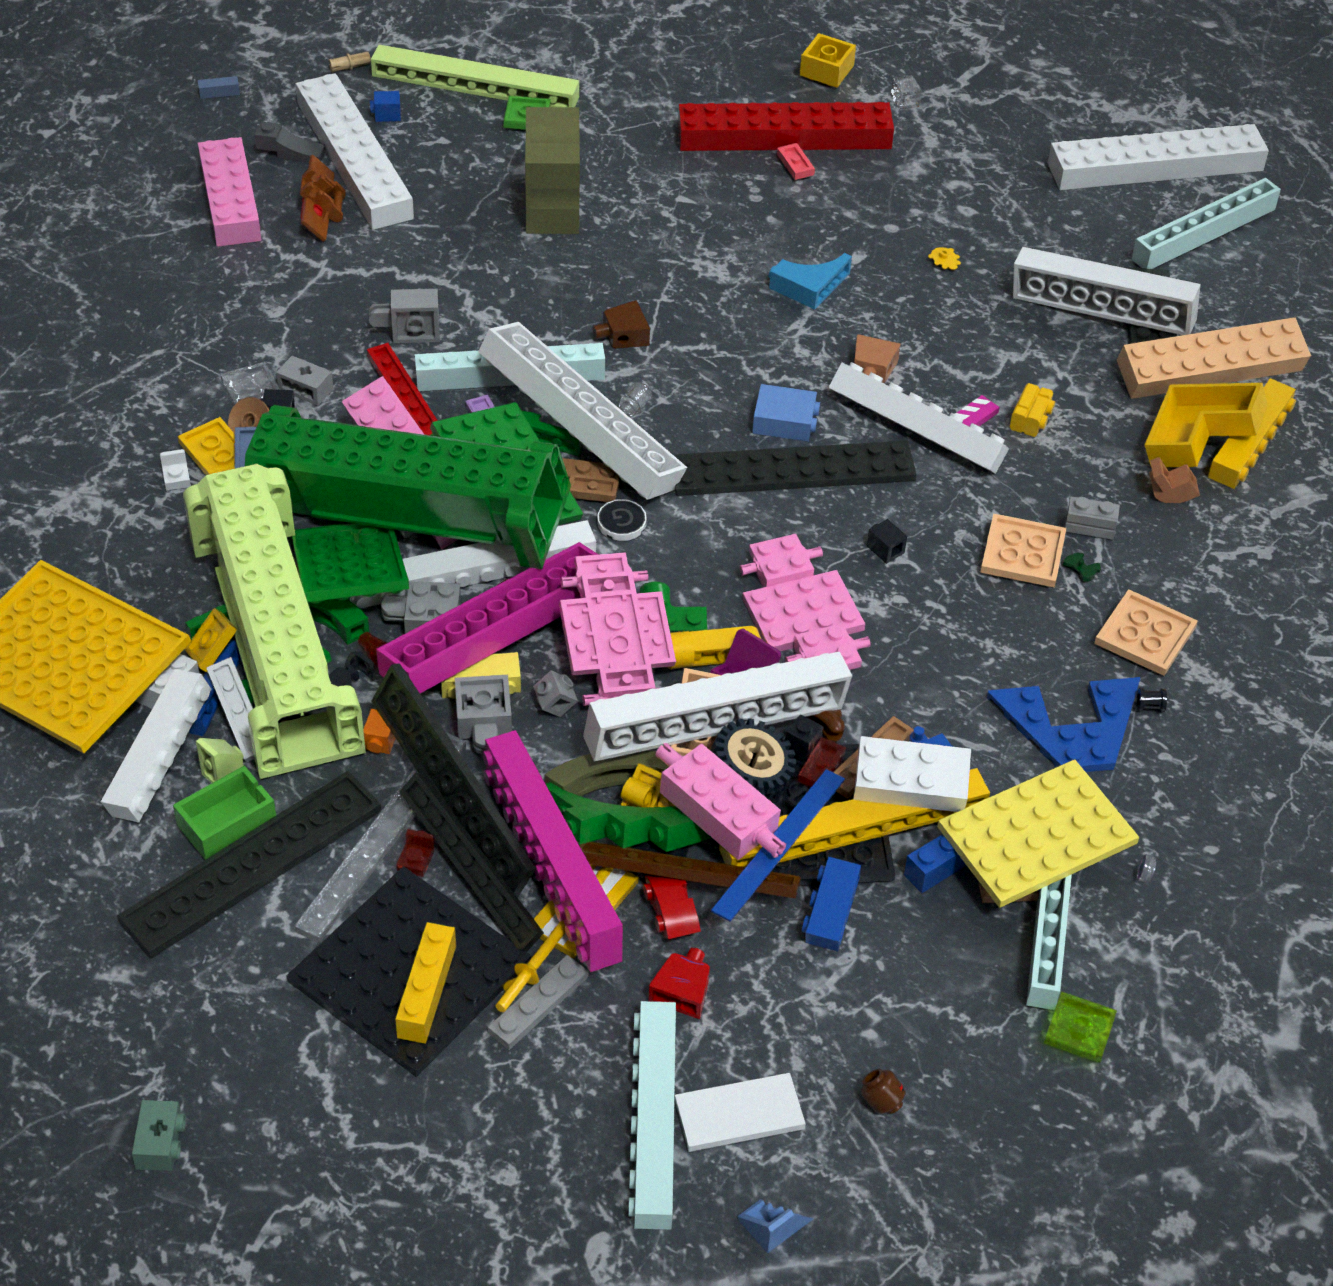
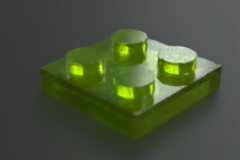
(1080, 1027)

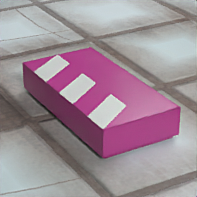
(978, 411)

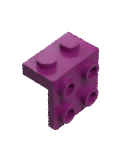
(747, 653)

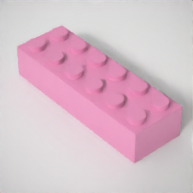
(229, 192)

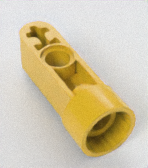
(704, 646)

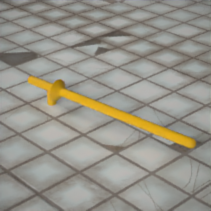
(528, 972)

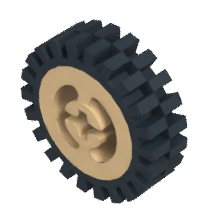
(773, 759)

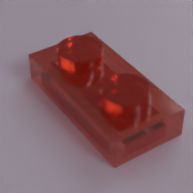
(824, 756)

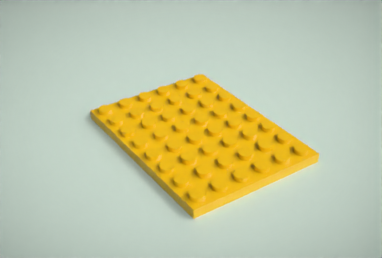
(76, 654)

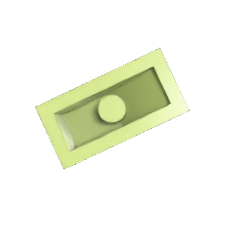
(218, 758)

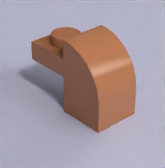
(1173, 485)

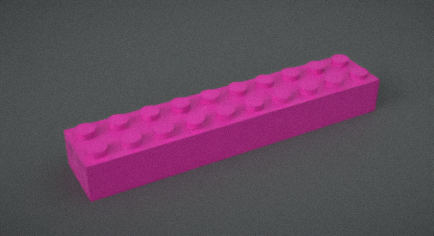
(483, 623)
(553, 851)

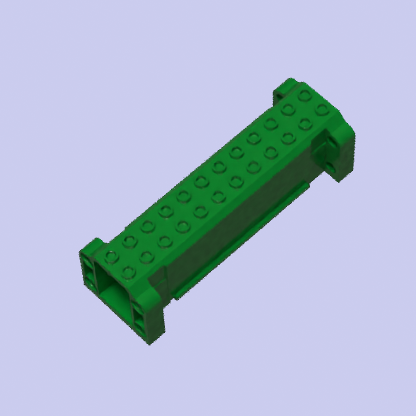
(417, 481)

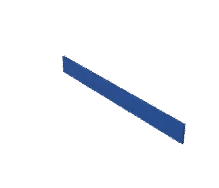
(787, 832)

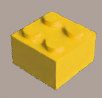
(827, 60)

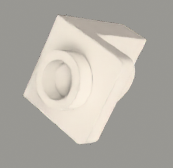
(175, 469)

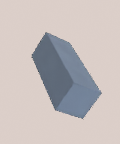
(218, 87)

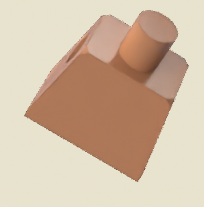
(876, 356)

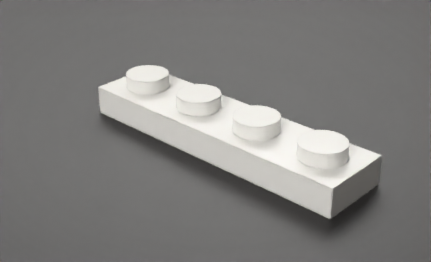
(234, 702)

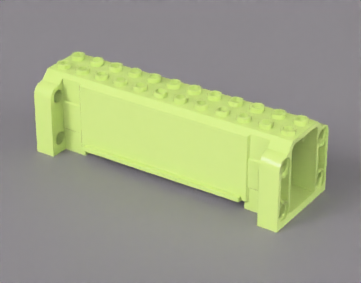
(247, 522)

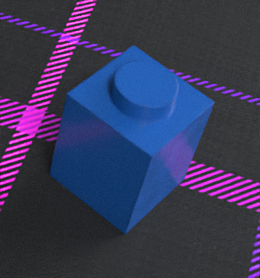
(386, 106)

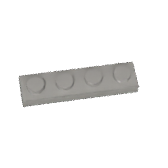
(538, 1002)

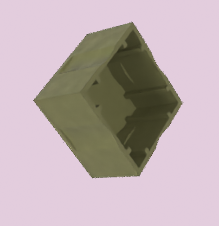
(552, 170)

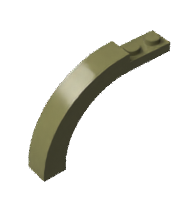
(586, 775)

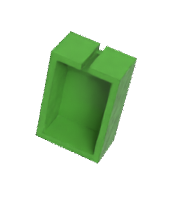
(224, 811)

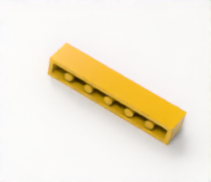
(1242, 452)

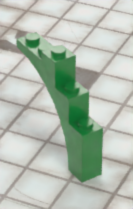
(626, 825)

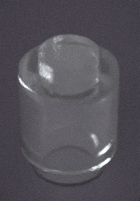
(635, 398)

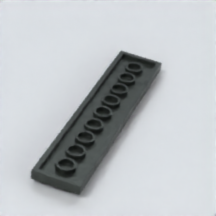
(796, 468)
(450, 776)
(248, 864)

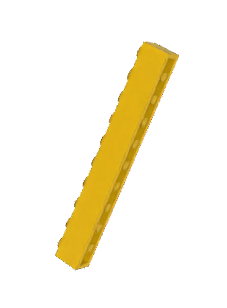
(859, 821)

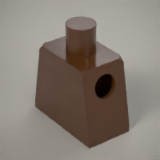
(624, 326)

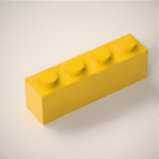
(425, 983)

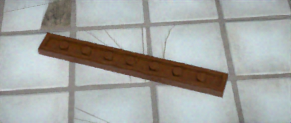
(683, 868)

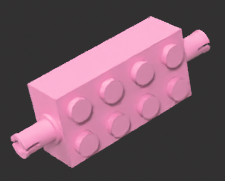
(720, 801)

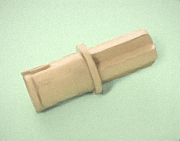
(349, 61)

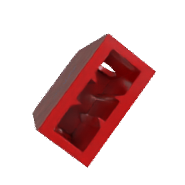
(682, 981)

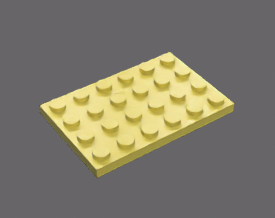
(1037, 833)

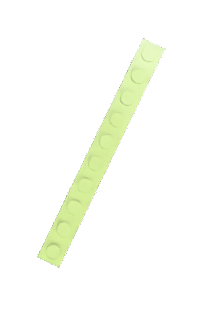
(471, 76)

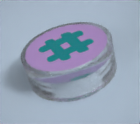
(1146, 868)

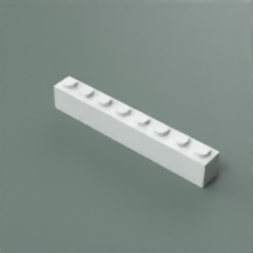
(918, 417)

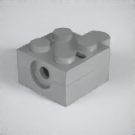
(411, 315)
(421, 604)
(482, 708)

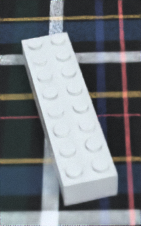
(1106, 291)

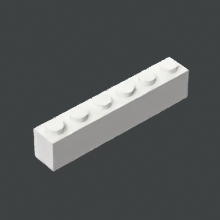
(156, 745)

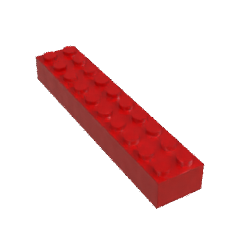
(782, 124)

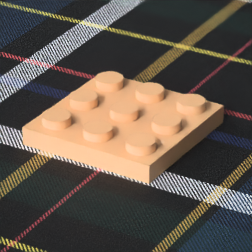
(1023, 550)
(1146, 632)

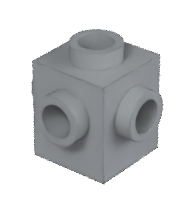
(555, 693)

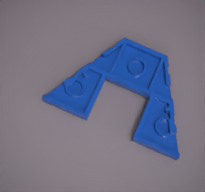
(1090, 744)

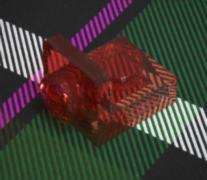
(417, 852)

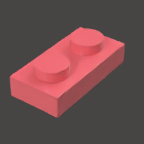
(795, 161)

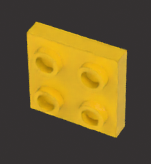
(644, 789)

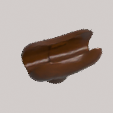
(832, 724)

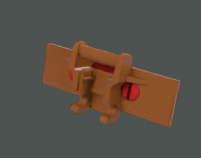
(316, 194)

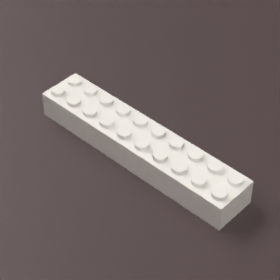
(354, 151)
(1157, 156)
(582, 410)
(707, 705)

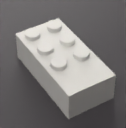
(912, 774)

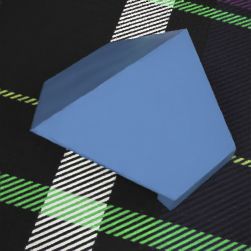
(771, 1225)

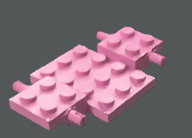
(801, 608)
(614, 627)

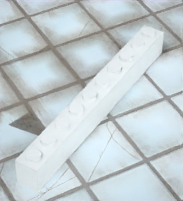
(478, 562)

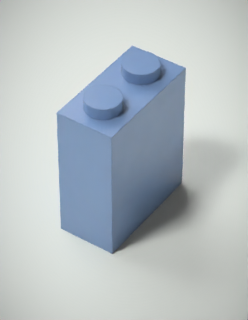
(785, 412)

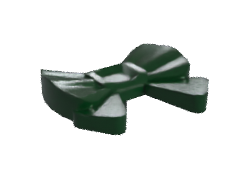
(1086, 571)

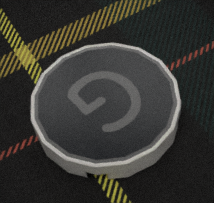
(621, 520)

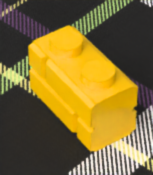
(1032, 409)

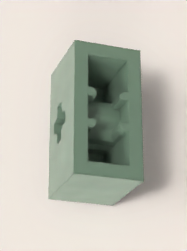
(157, 1135)

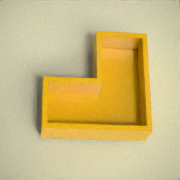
(1199, 411)

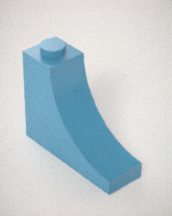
(809, 282)

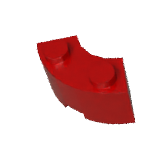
(672, 906)

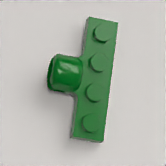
(679, 618)

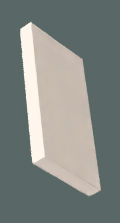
(739, 1112)

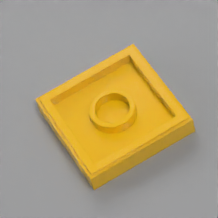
(210, 639)

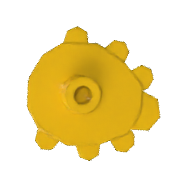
(945, 257)

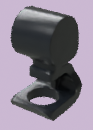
(354, 662)

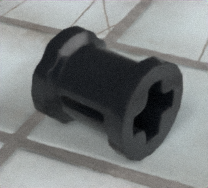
(1151, 699)

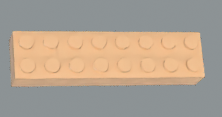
(1213, 357)

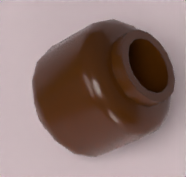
(883, 1091)

